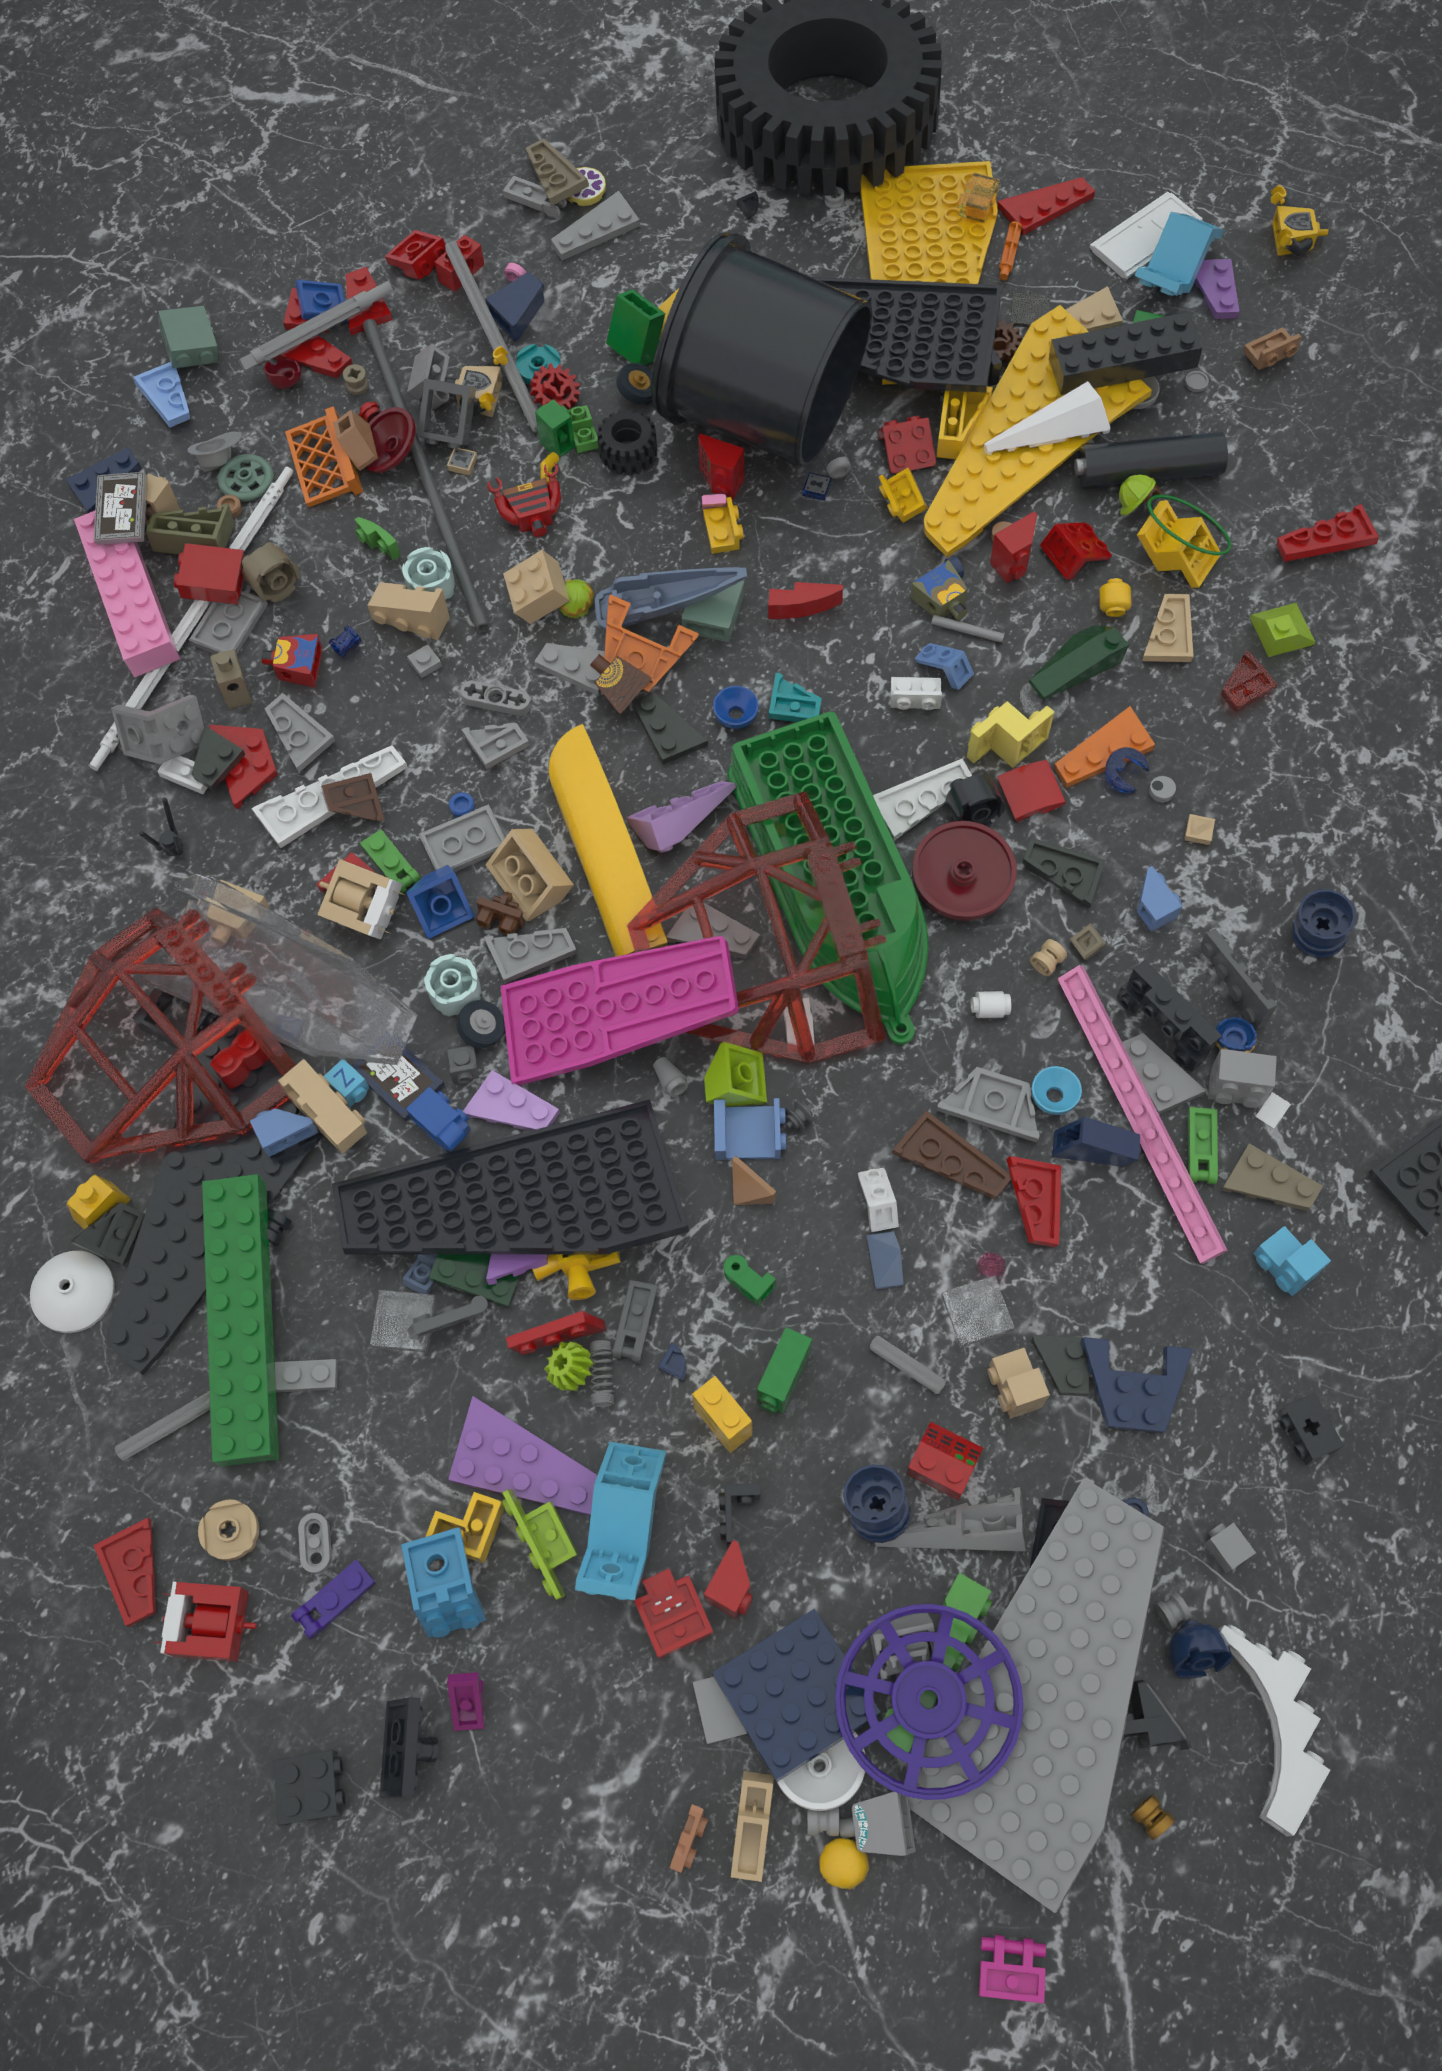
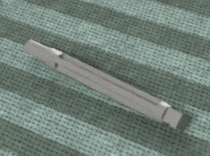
(314, 326)

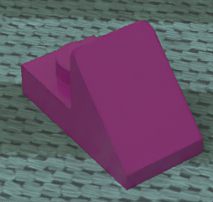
(466, 1701)

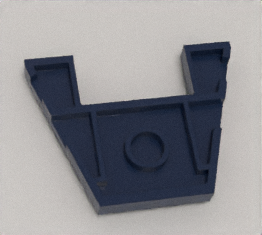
(1133, 1398)

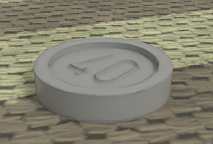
(1196, 381)

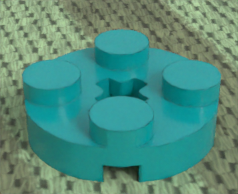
(532, 354)

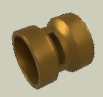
(1147, 1811)

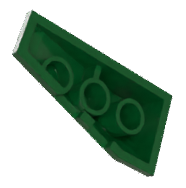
(1080, 659)

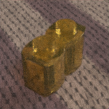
(978, 197)

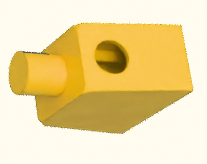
(94, 1199)

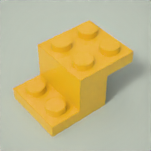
(1173, 555)

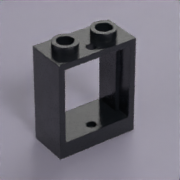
(162, 1000)

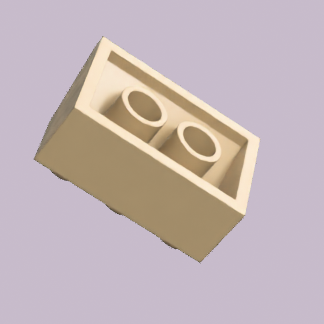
(529, 873)

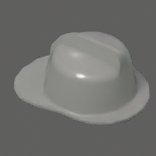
(216, 451)

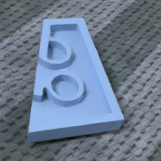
(165, 393)

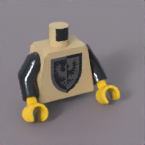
(487, 381)

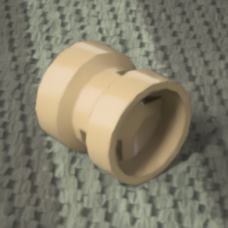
(1047, 959)

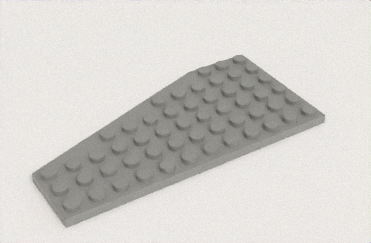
(1076, 1651)

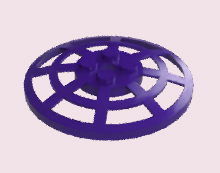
(923, 1721)

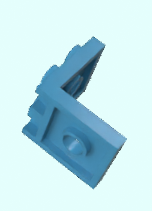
(444, 1597)

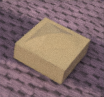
(1199, 829)

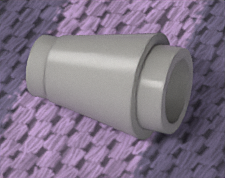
(671, 1079)

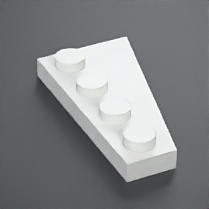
(918, 798)

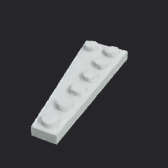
(305, 808)

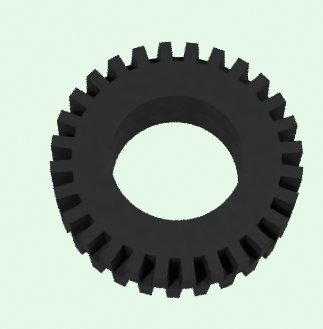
(834, 137)

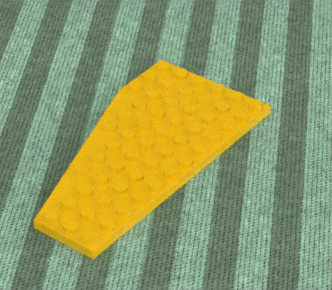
(917, 228)

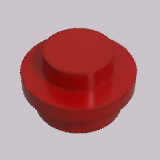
(369, 411)

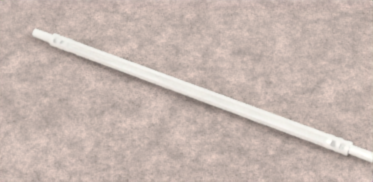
(194, 614)

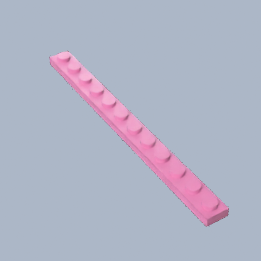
(1142, 1115)

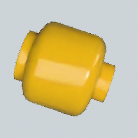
(1115, 597)

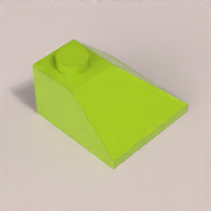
(1282, 629)
(736, 1077)

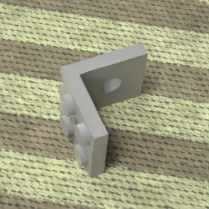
(154, 734)

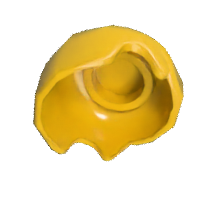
(843, 1863)

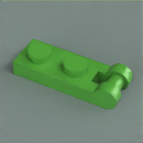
(389, 860)
(1202, 1144)

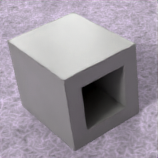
(1229, 1546)

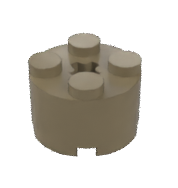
(270, 573)

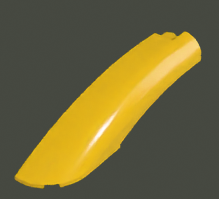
(600, 839)

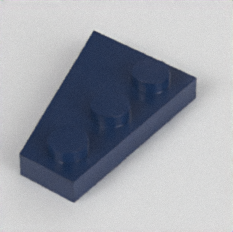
(85, 482)

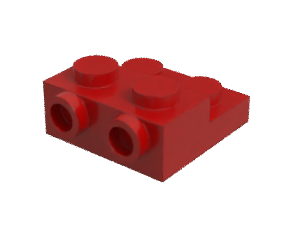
(417, 254)

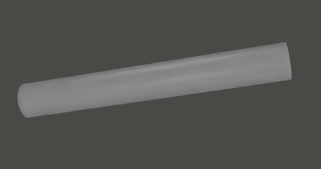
(968, 628)

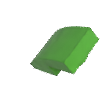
(583, 430)
(376, 536)

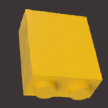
(722, 1414)

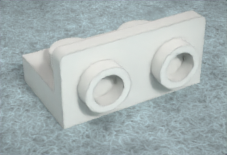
(916, 693)

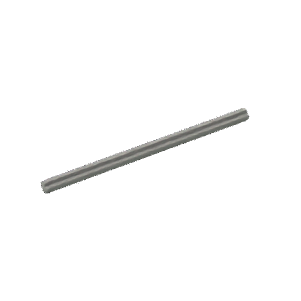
(492, 332)

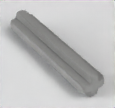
(907, 1364)

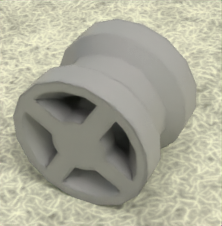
(1173, 1611)

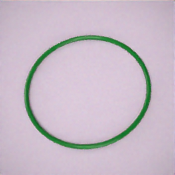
(1180, 539)

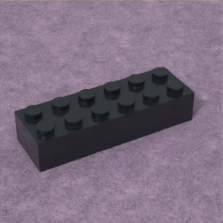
(1125, 352)

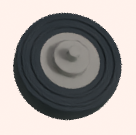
(480, 1024)

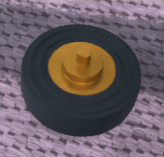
(635, 383)

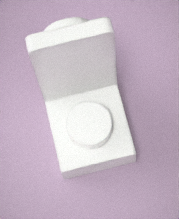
(879, 1199)

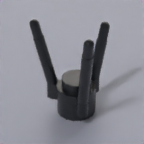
(169, 840)

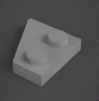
(496, 742)

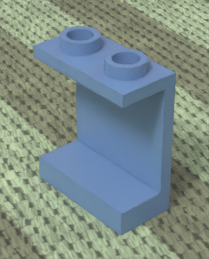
(748, 1131)

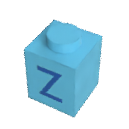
(347, 1082)

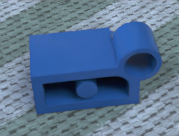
(439, 1119)

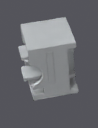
(904, 1626)

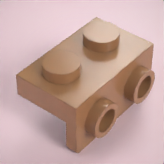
(1272, 348)

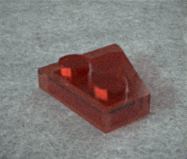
(1247, 683)

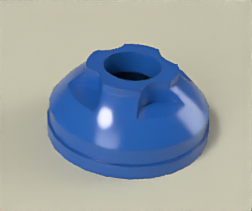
(735, 698)

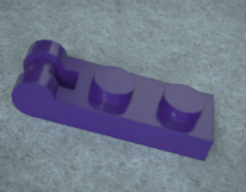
(334, 1599)

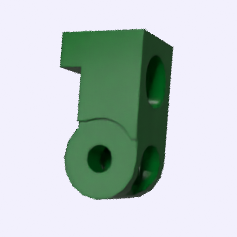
(747, 1280)

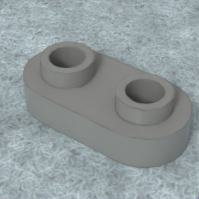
(314, 1544)

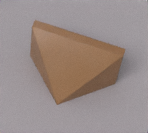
(749, 1187)

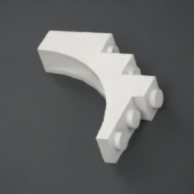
(1296, 1773)

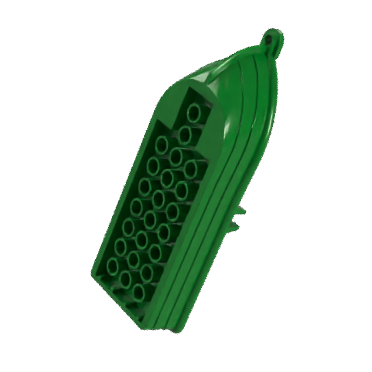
(819, 760)

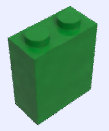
(635, 328)
(783, 1371)

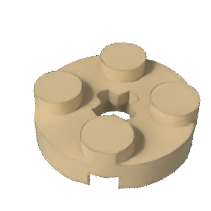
(216, 1520)

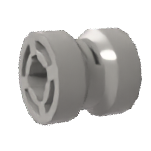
(823, 1821)

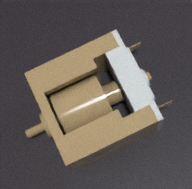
(353, 895)

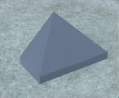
(885, 1260)

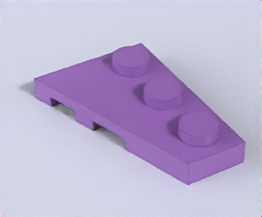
(1218, 288)

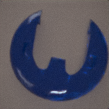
(1116, 761)

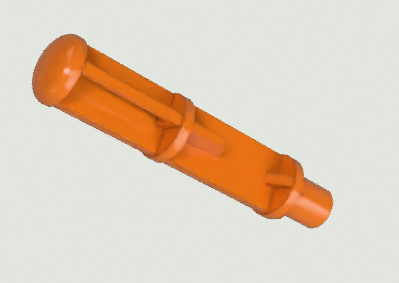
(1009, 250)

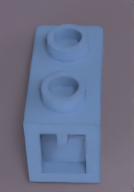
(950, 660)

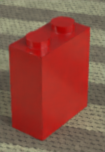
(210, 574)

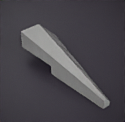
(984, 1526)

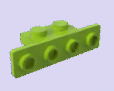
(545, 1537)

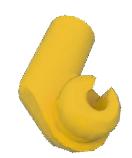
(549, 461)

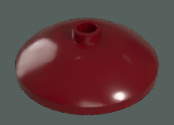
(393, 438)

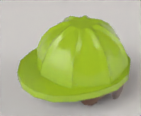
(1135, 491)

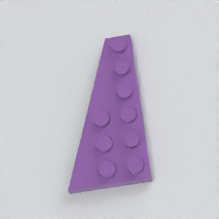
(502, 1456)

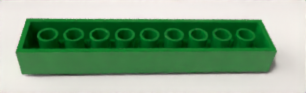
(239, 1321)

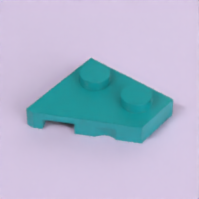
(792, 701)

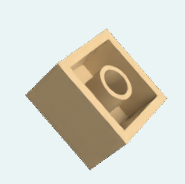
(536, 587)

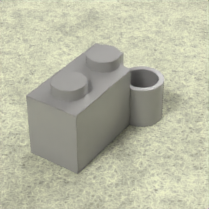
(433, 365)

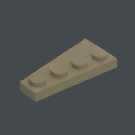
(555, 172)

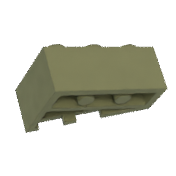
(173, 529)

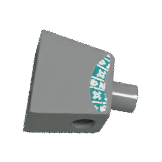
(881, 1825)

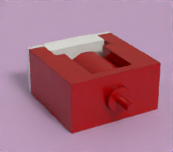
(215, 1624)

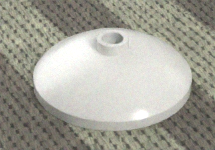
(83, 1302)
(827, 1788)

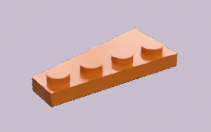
(1092, 754)

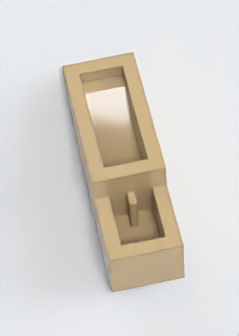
(752, 1826)

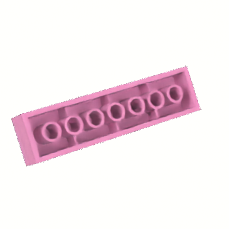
(129, 601)

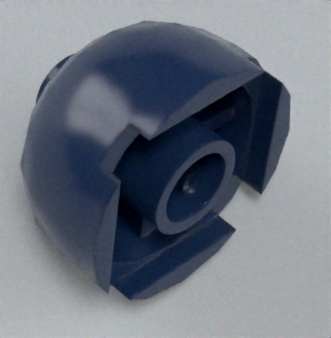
(1197, 1649)

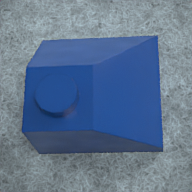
(439, 901)

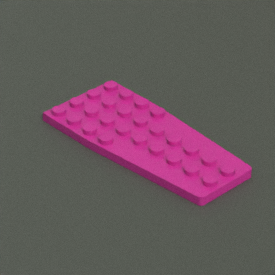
(614, 1006)

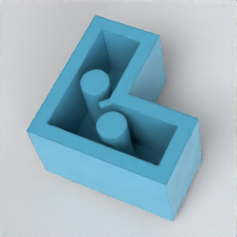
(1290, 1261)

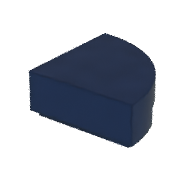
(674, 1363)

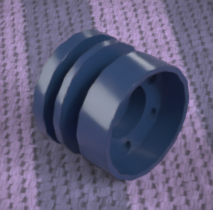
(1323, 923)
(872, 1489)

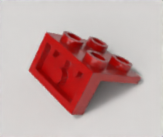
(1072, 545)

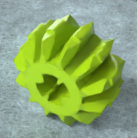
(568, 1366)

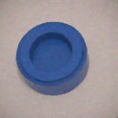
(461, 804)

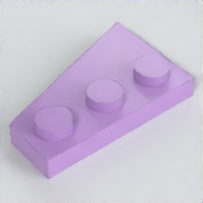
(510, 1104)

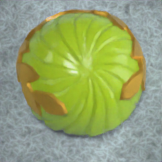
(580, 597)

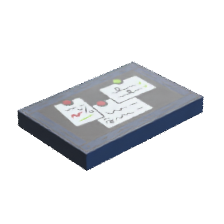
(399, 1083)

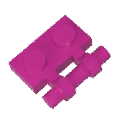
(1011, 1980)

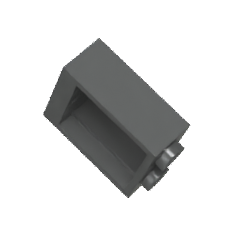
(465, 415)

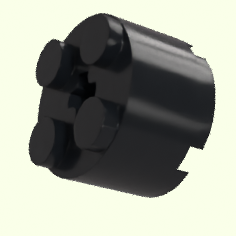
(975, 799)

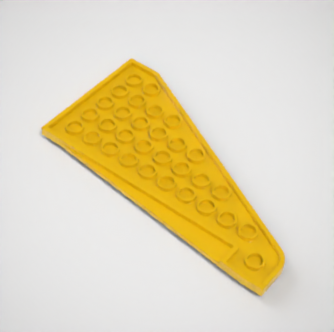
(986, 485)

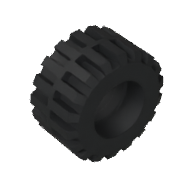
(627, 427)

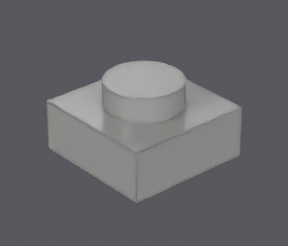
(424, 661)

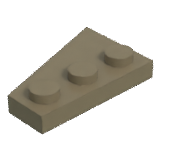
(1270, 1179)

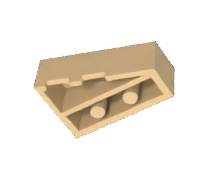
(410, 609)
(327, 1109)

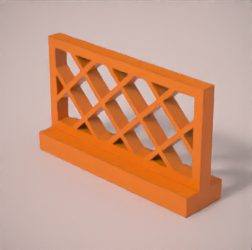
(345, 465)

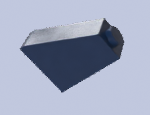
(516, 304)
(1096, 1143)

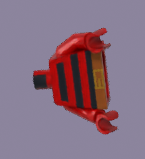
(529, 504)

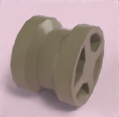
(355, 379)

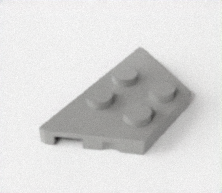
(994, 1103)

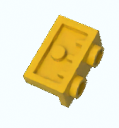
(723, 528)

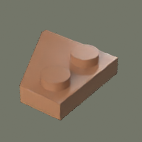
(694, 1827)

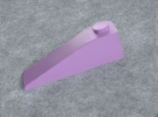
(670, 824)

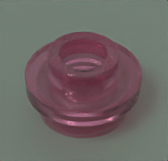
(991, 1264)

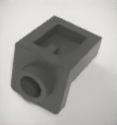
(463, 1064)

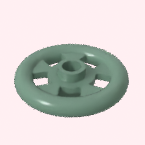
(245, 494)

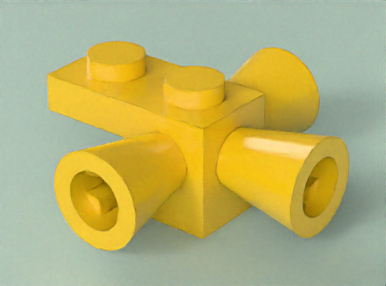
(576, 1269)

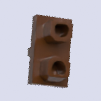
(502, 910)

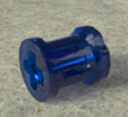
(345, 641)

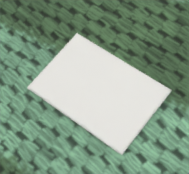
(1273, 1110)

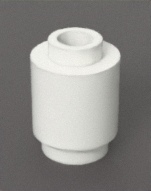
(991, 1004)

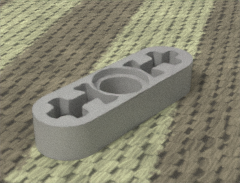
(501, 706)

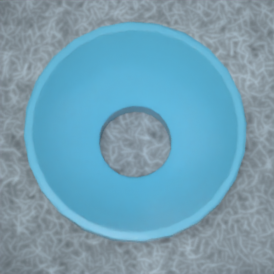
(1061, 1080)

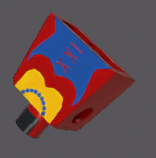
(296, 659)

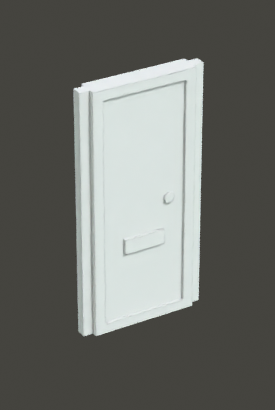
(1135, 239)

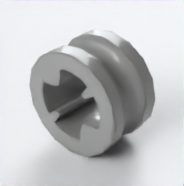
(837, 202)

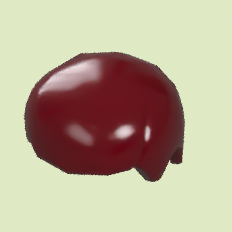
(283, 373)

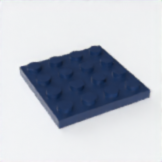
(788, 1692)

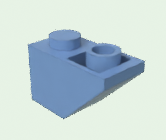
(1157, 902)

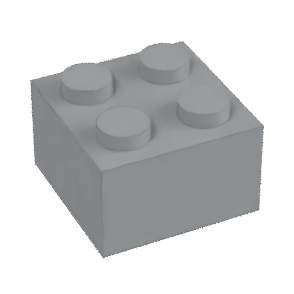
(1242, 1078)

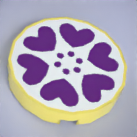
(594, 192)

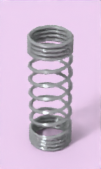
(601, 1398)

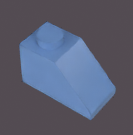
(281, 1129)

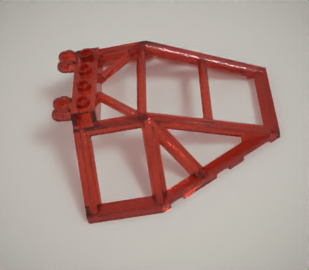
(838, 920)
(183, 1065)

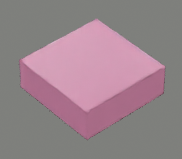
(713, 501)

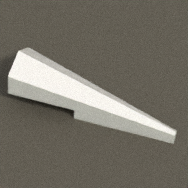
(1069, 416)

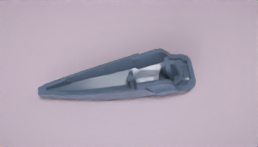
(665, 591)

